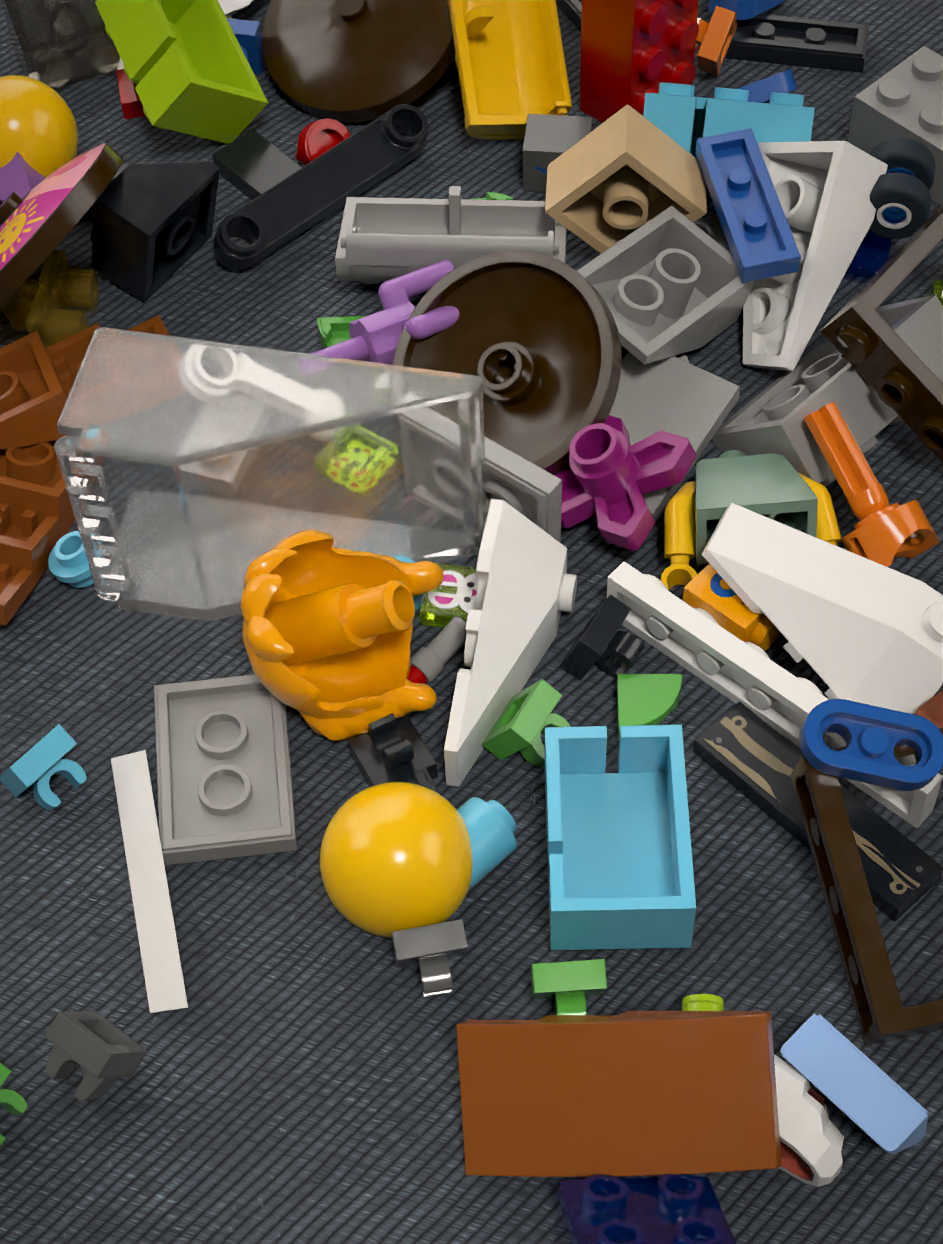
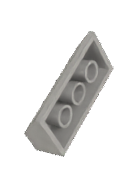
(775, 416)

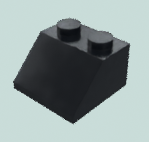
(152, 222)

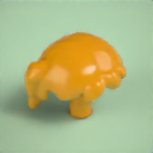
(335, 631)

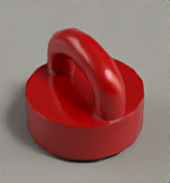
(319, 138)

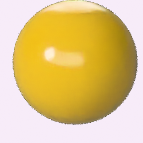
(35, 125)
(396, 858)

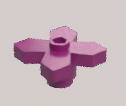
(613, 475)

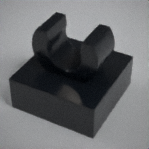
(604, 643)
(391, 751)

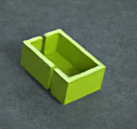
(185, 65)

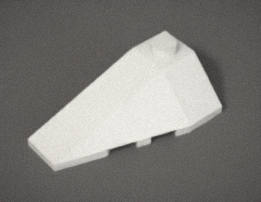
(829, 212)
(850, 618)

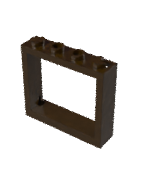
(881, 354)
(853, 911)

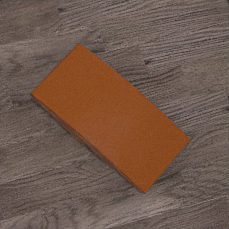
(38, 382)
(32, 520)
(619, 1094)

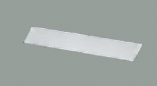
(148, 883)

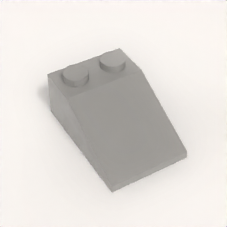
(668, 287)

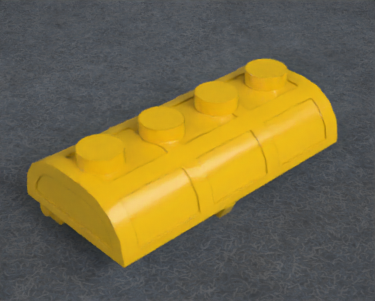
(508, 64)

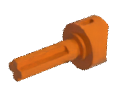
(883, 528)

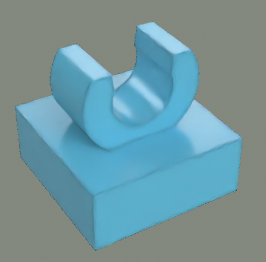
(42, 763)

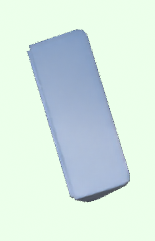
(856, 1085)

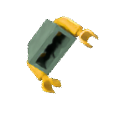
(755, 482)

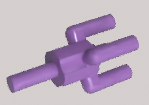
(377, 335)

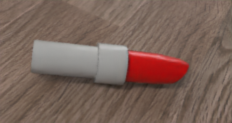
(430, 660)

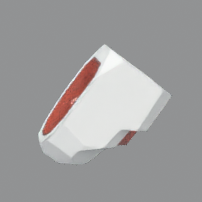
(807, 1136)

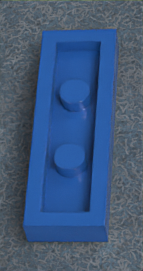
(747, 205)

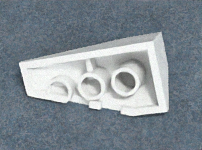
(510, 630)

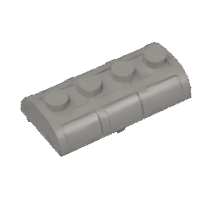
(406, 234)

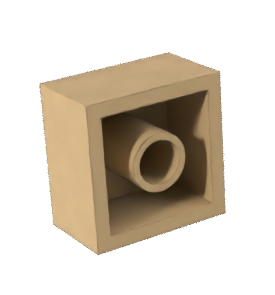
(622, 180)

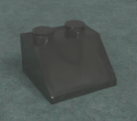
(60, 40)

